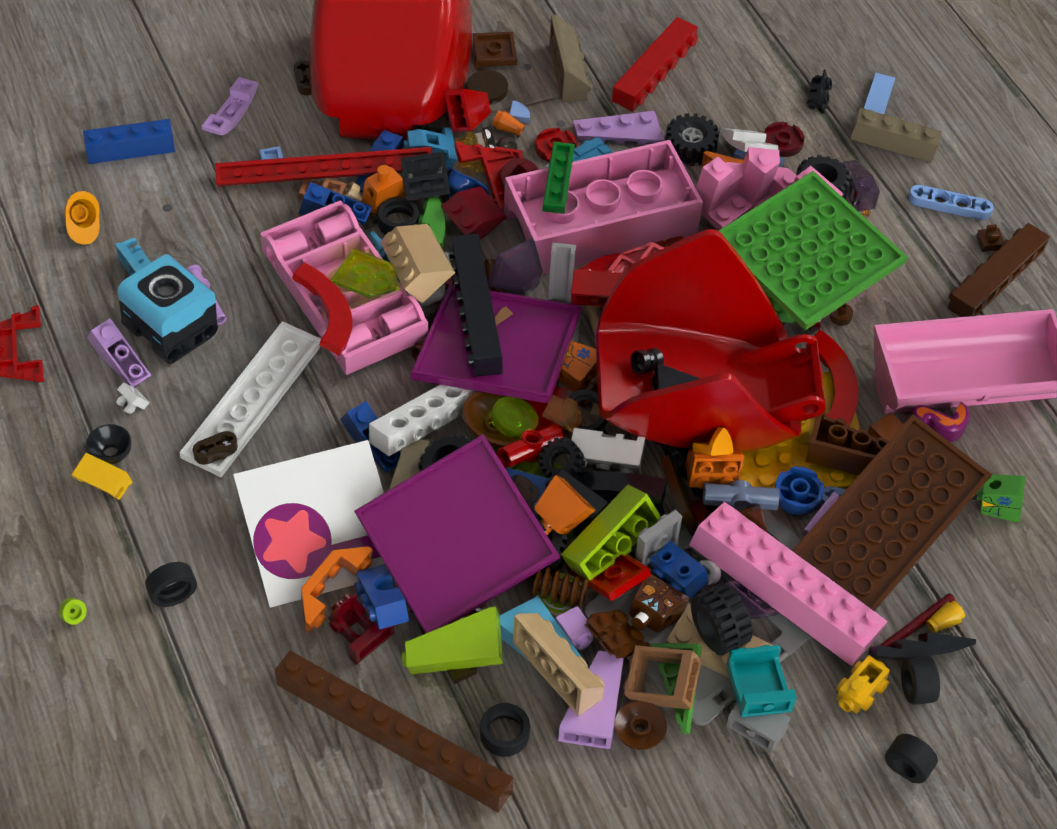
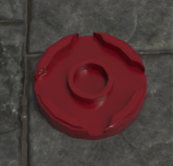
(788, 138)

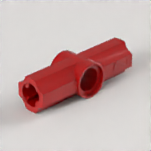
(528, 446)

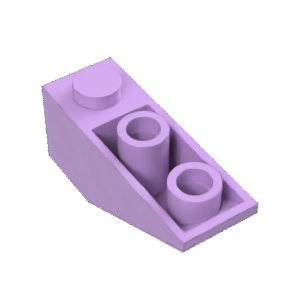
(118, 353)

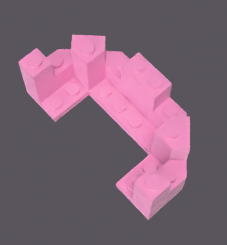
(737, 188)

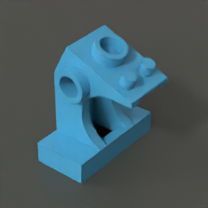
(438, 141)

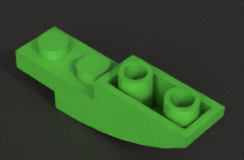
(435, 218)

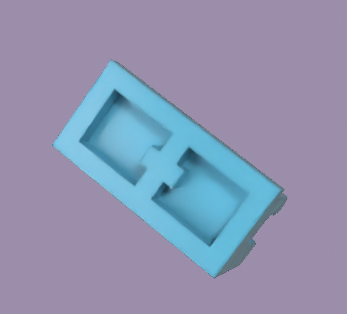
(131, 258)

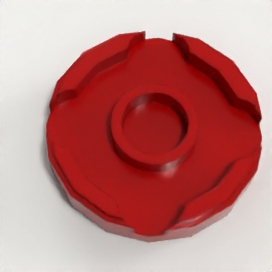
(545, 141)

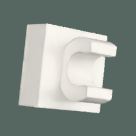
(133, 398)

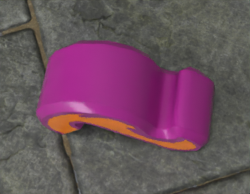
(948, 427)

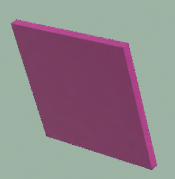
(530, 343)
(456, 535)

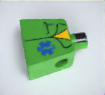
(1002, 497)

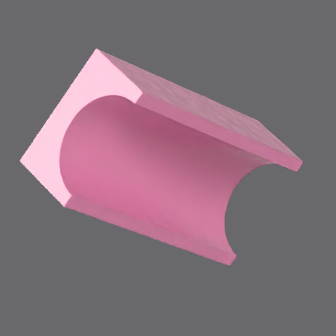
(610, 203)

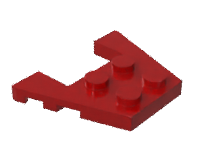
(492, 162)
(9, 362)

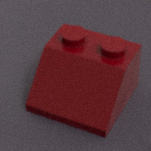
(474, 212)

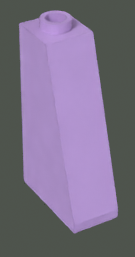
(596, 724)

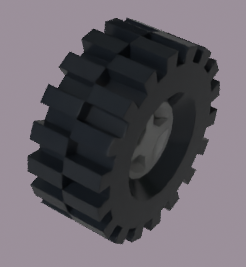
(692, 137)

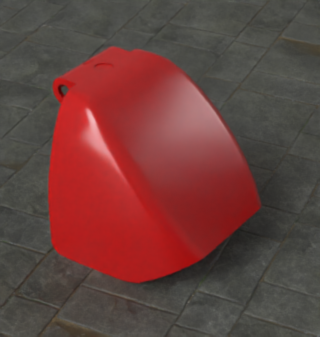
(387, 62)
(717, 325)

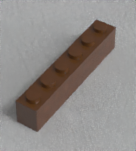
(998, 271)

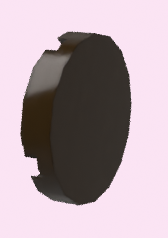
(490, 82)

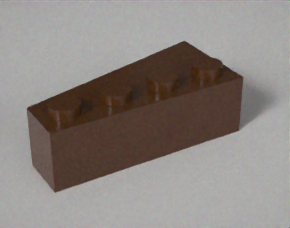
(841, 446)

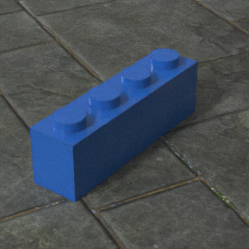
(128, 141)

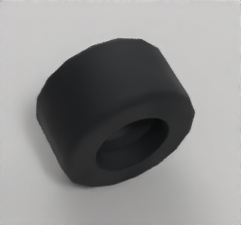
(920, 680)
(911, 758)

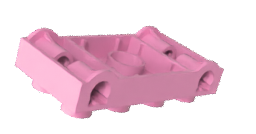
(324, 241)

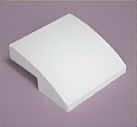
(746, 138)

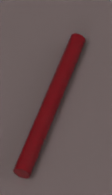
(918, 621)

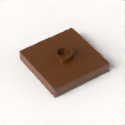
(494, 49)

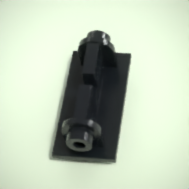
(819, 91)

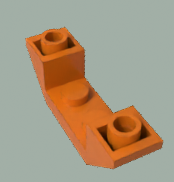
(350, 559)

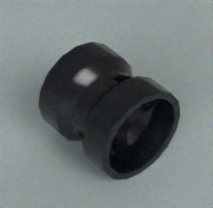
(648, 362)

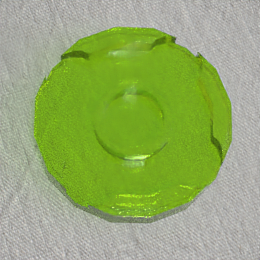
(514, 416)

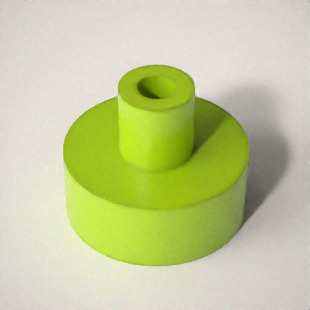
(72, 611)

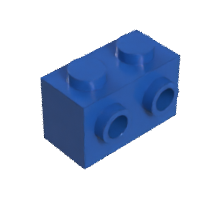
(679, 570)

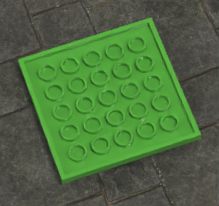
(812, 249)

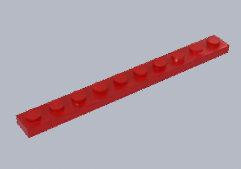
(312, 166)

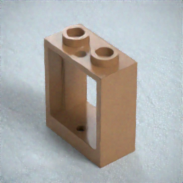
(686, 679)

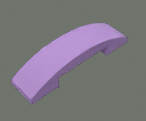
(233, 109)

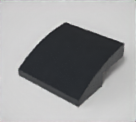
(425, 176)

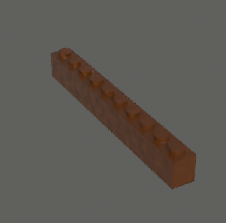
(394, 731)

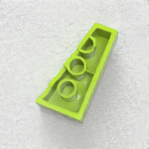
(611, 533)

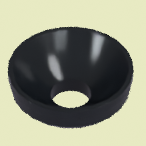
(106, 437)

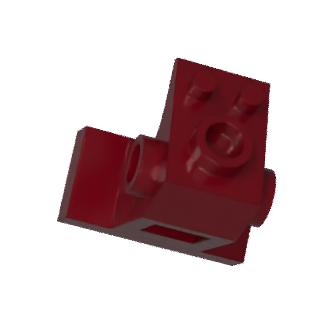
(348, 613)

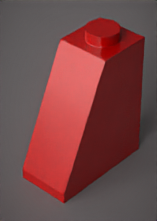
(466, 108)

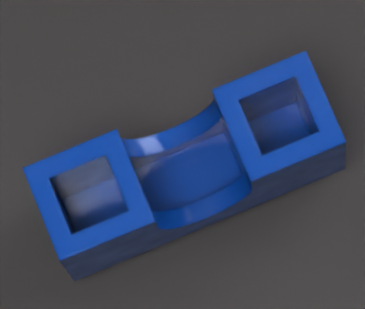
(380, 598)

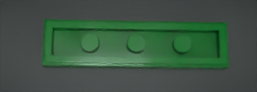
(558, 178)

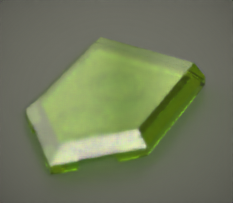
(366, 275)

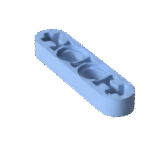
(950, 205)

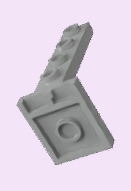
(562, 276)
(656, 537)

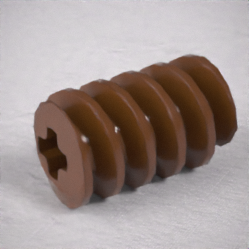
(560, 588)

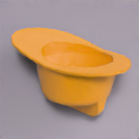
(82, 217)

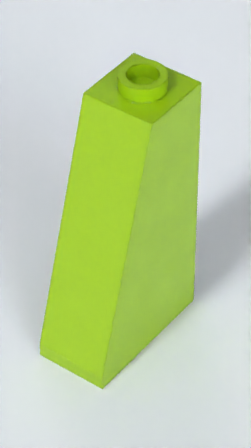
(459, 645)

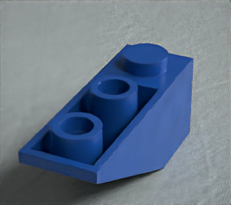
(319, 197)
(357, 424)

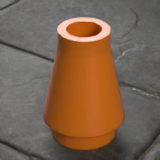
(507, 123)

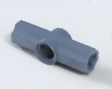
(740, 495)

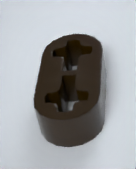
(301, 78)
(215, 447)

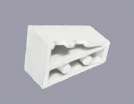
(609, 451)

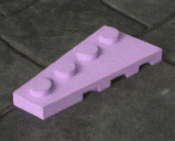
(632, 127)

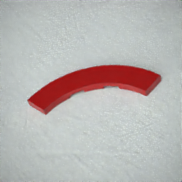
(334, 304)
(842, 377)

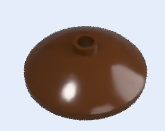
(478, 418)

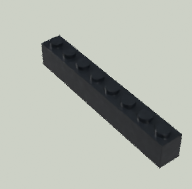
(476, 306)

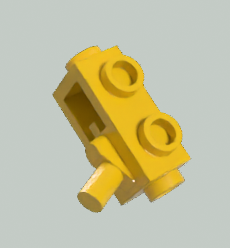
(856, 691)

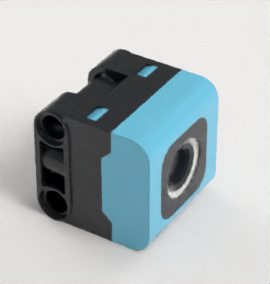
(168, 308)

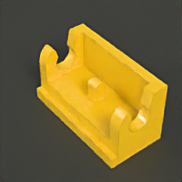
(102, 476)

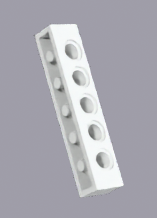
(417, 418)

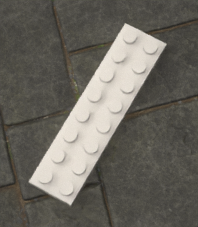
(255, 392)

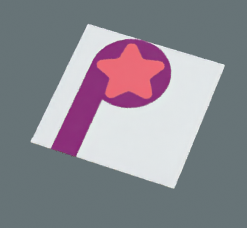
(306, 511)

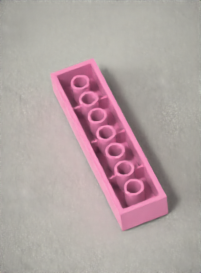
(788, 583)

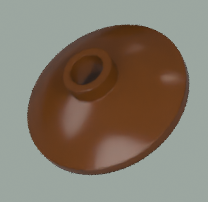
(640, 715)

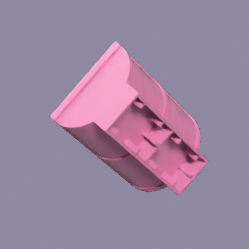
(966, 360)

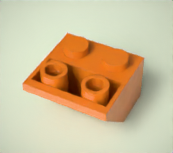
(713, 469)

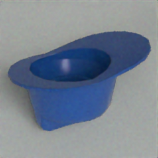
(461, 182)

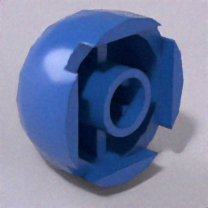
(799, 491)

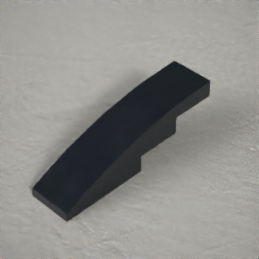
(610, 484)
(927, 645)

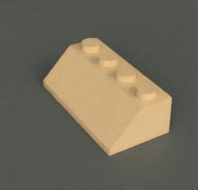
(417, 259)
(557, 662)

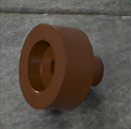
(842, 315)

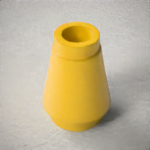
(946, 617)

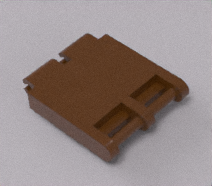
(615, 632)

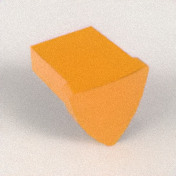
(719, 445)

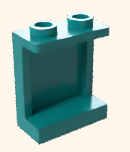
(759, 681)

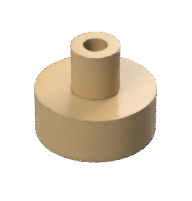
(352, 191)

